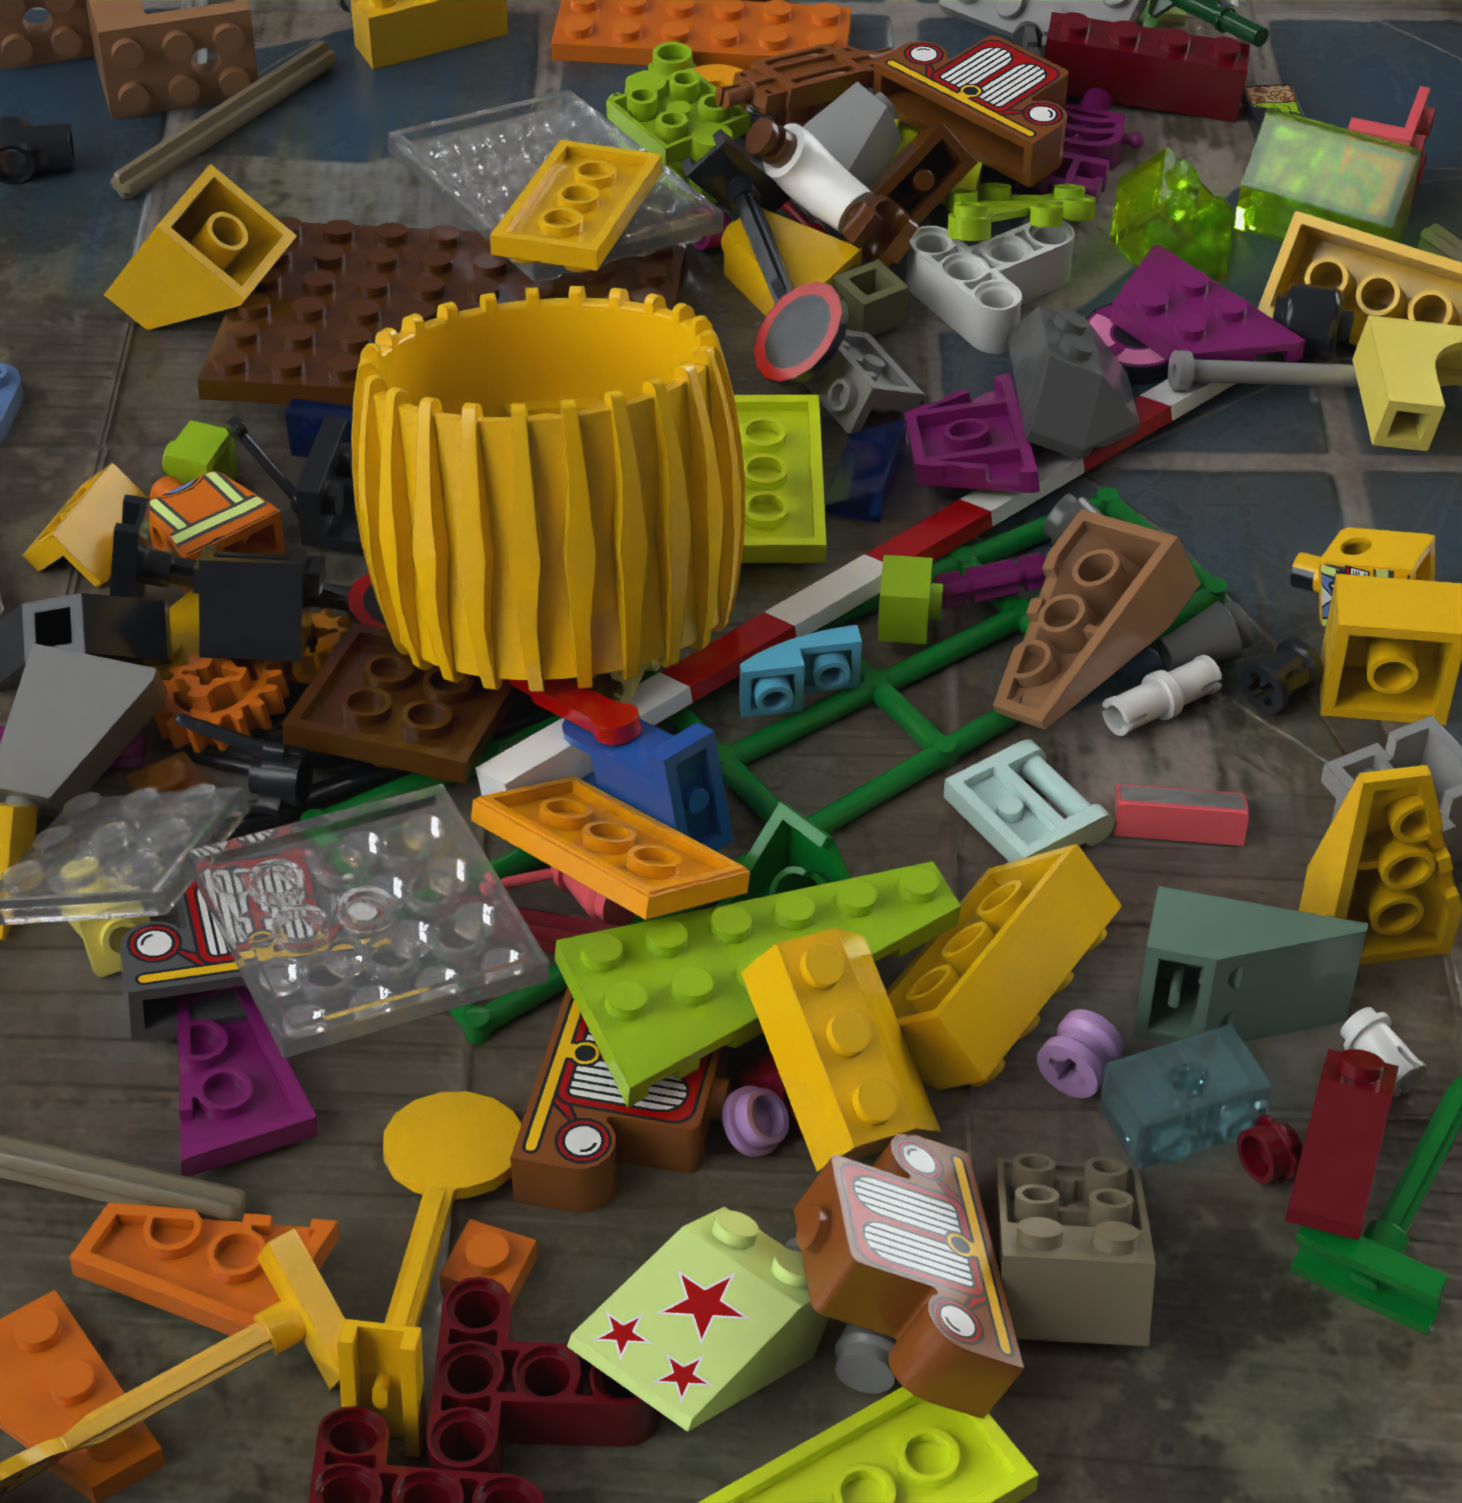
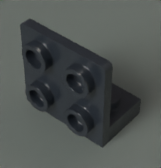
(327, 491)

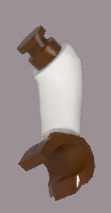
(830, 192)

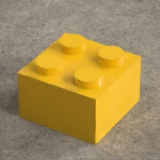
(1391, 649)

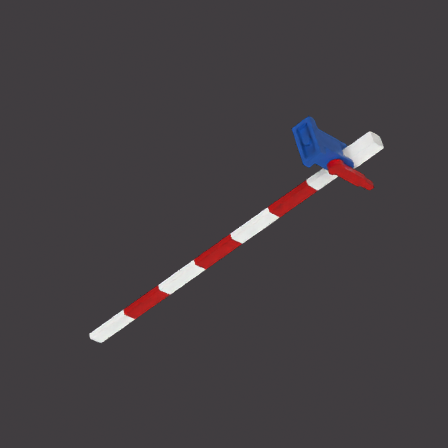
(681, 774)

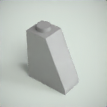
(858, 134)
(72, 724)

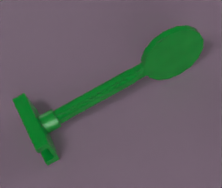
(1375, 1267)

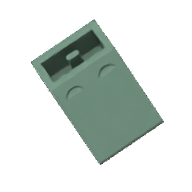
(1243, 966)

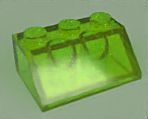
(1325, 175)

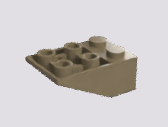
(1074, 1249)

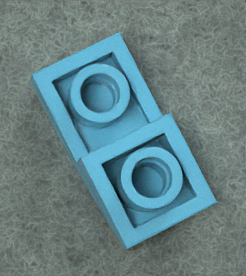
(806, 664)

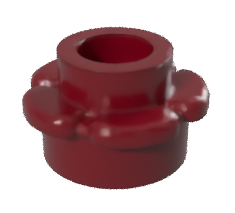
(1269, 1150)

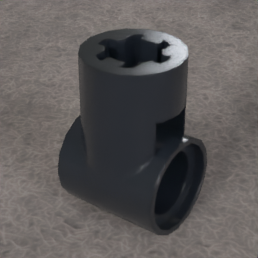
(37, 148)

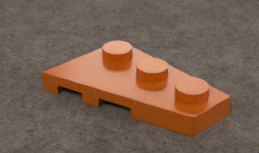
(53, 1381)

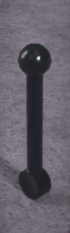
(240, 433)

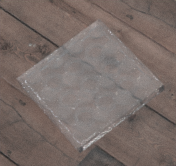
(366, 919)

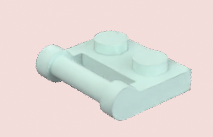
(1013, 815)

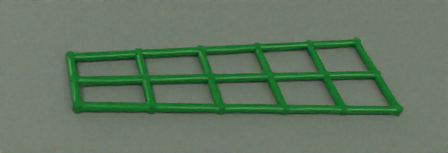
(875, 688)

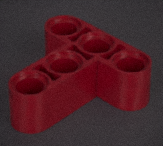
(510, 1382)
(354, 1469)

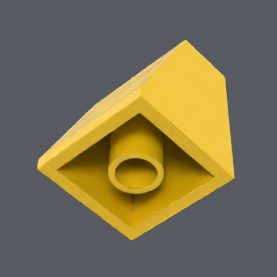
(200, 255)

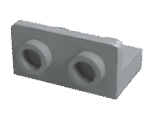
(862, 380)

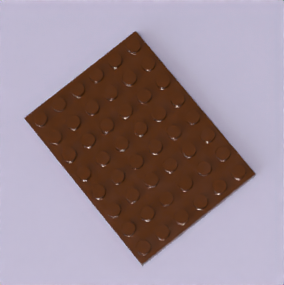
(349, 281)

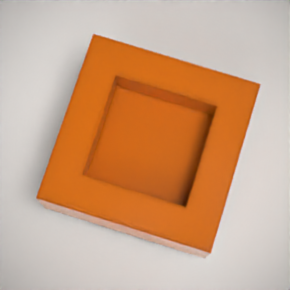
(490, 1254)

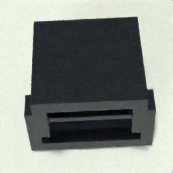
(256, 603)

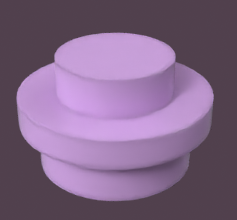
(755, 1120)

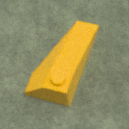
(1388, 867)

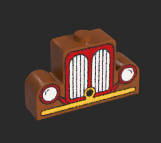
(990, 97)
(582, 1126)
(913, 1260)

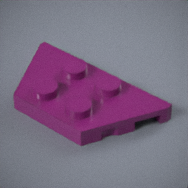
(1182, 308)
(973, 441)

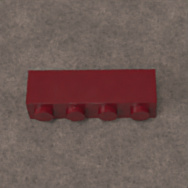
(1150, 65)

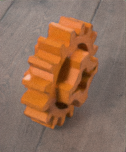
(223, 692)

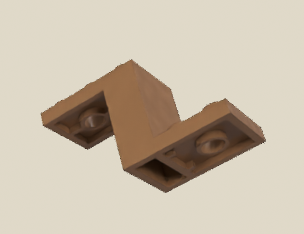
(138, 54)

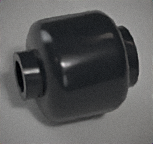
(1316, 316)

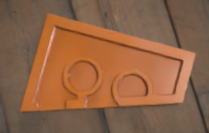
(190, 1263)

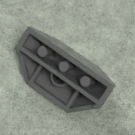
(1069, 384)

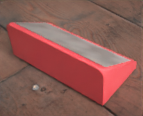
(1180, 814)

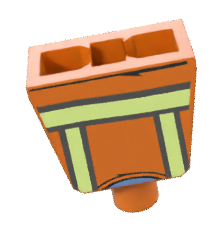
(211, 513)

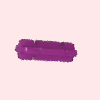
(992, 580)

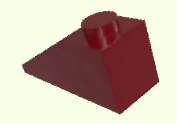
(1342, 1143)

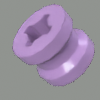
(1079, 1052)

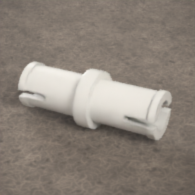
(1162, 695)

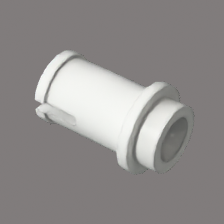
(1372, 1033)

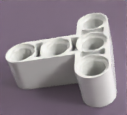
(983, 285)

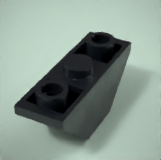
(87, 624)

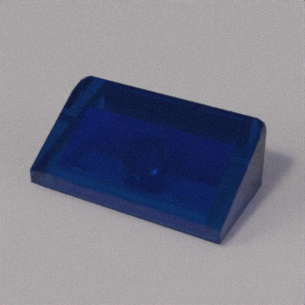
(867, 472)

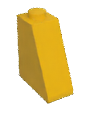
(806, 252)

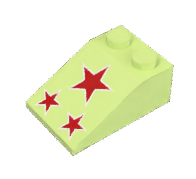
(705, 1320)

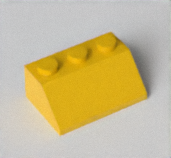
(837, 1045)

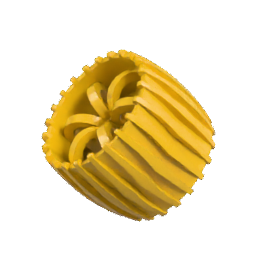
(549, 486)

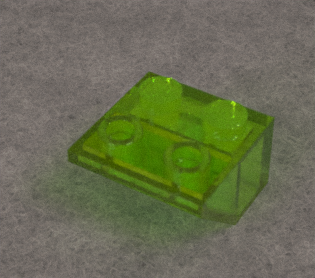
(1171, 207)

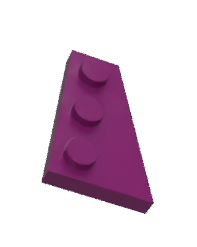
(234, 1089)

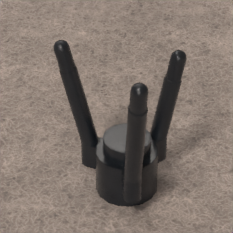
(272, 774)

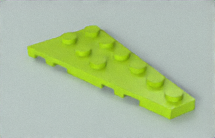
(675, 986)

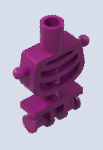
(1090, 145)

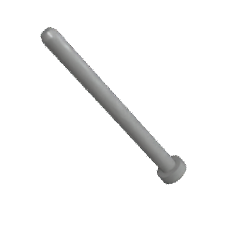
(1185, 370)

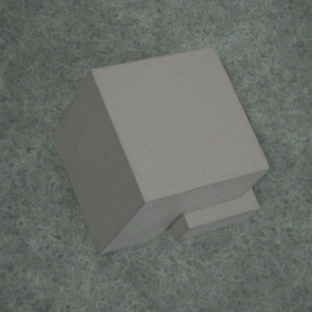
(1412, 745)

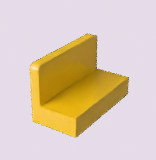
(86, 527)

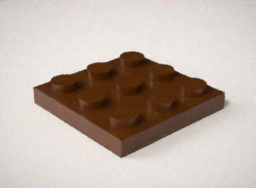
(390, 713)

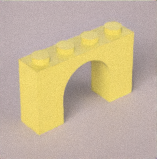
(1401, 375)

